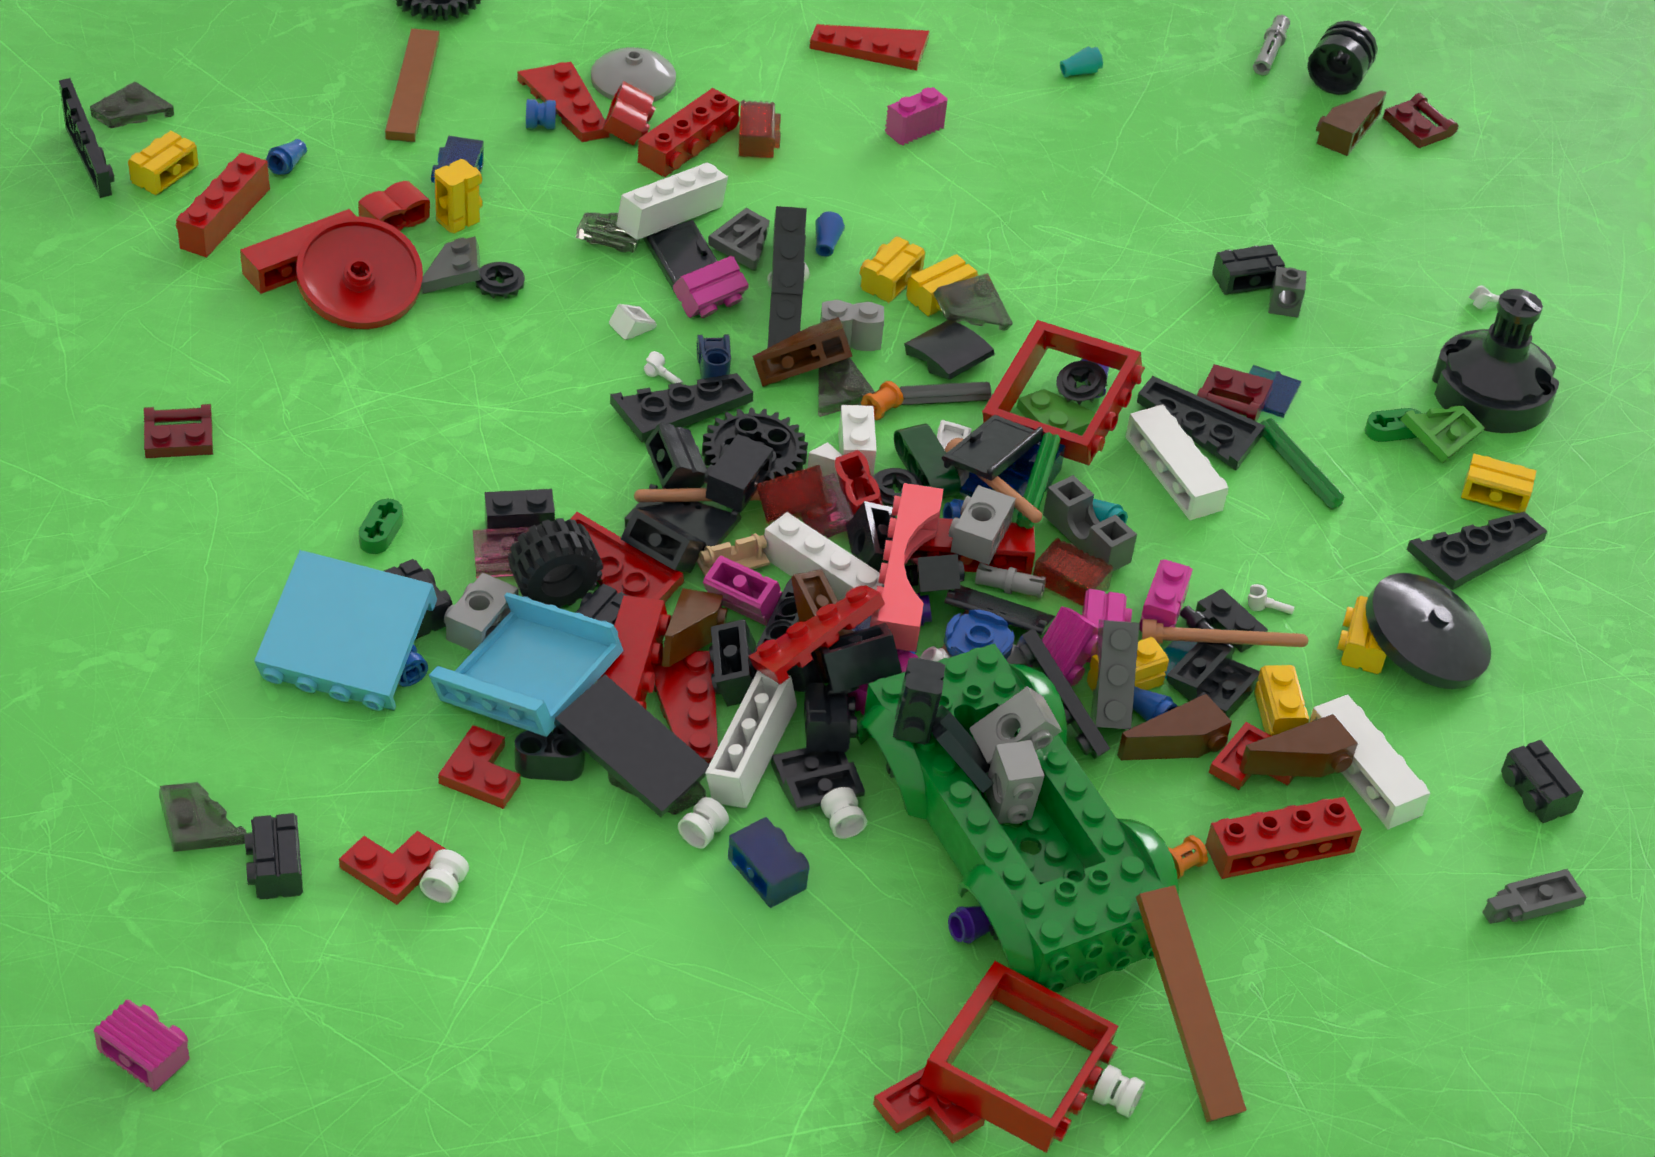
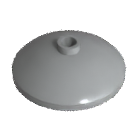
(636, 66)

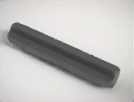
(946, 393)

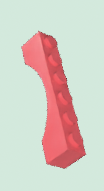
(915, 524)

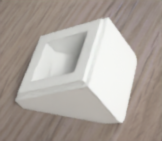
(631, 321)
(825, 457)

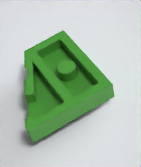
(1055, 411)
(1443, 429)

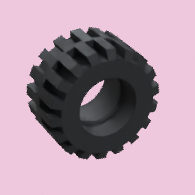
(555, 562)

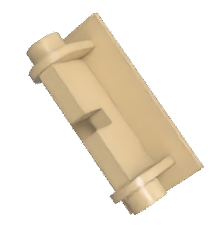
(746, 552)

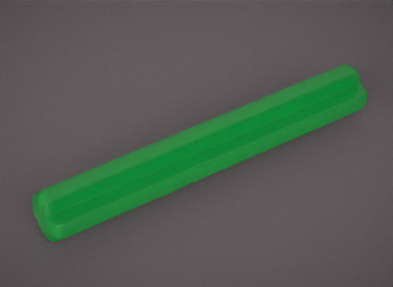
(1302, 464)
(1040, 475)

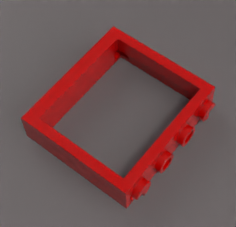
(1045, 336)
(1048, 1010)

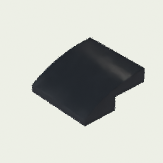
(949, 349)
(1211, 671)
(961, 748)
(811, 775)

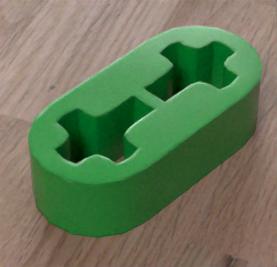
(1387, 426)
(388, 528)

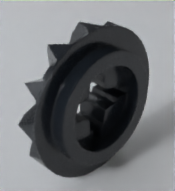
(510, 275)
(1080, 372)
(897, 476)

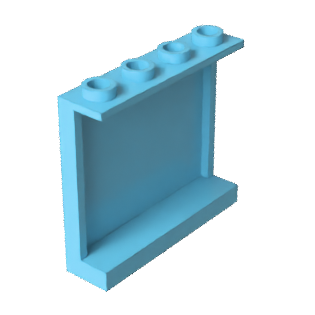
(344, 630)
(531, 665)

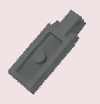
(1535, 897)

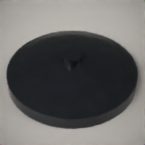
(1428, 631)

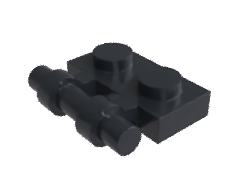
(1223, 614)

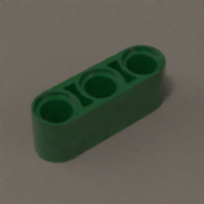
(922, 456)

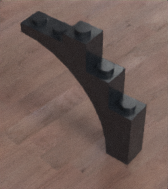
(787, 273)

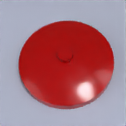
(359, 272)

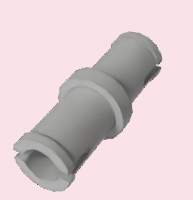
(1010, 580)

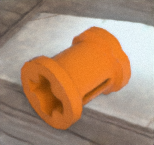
(886, 397)
(1191, 859)

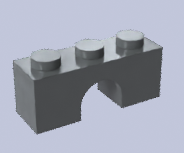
(1072, 513)
(1116, 674)

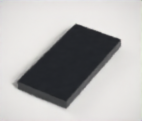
(632, 745)

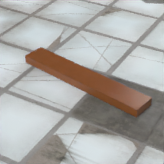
(412, 85)
(1191, 1003)

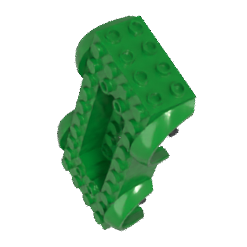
(1055, 911)

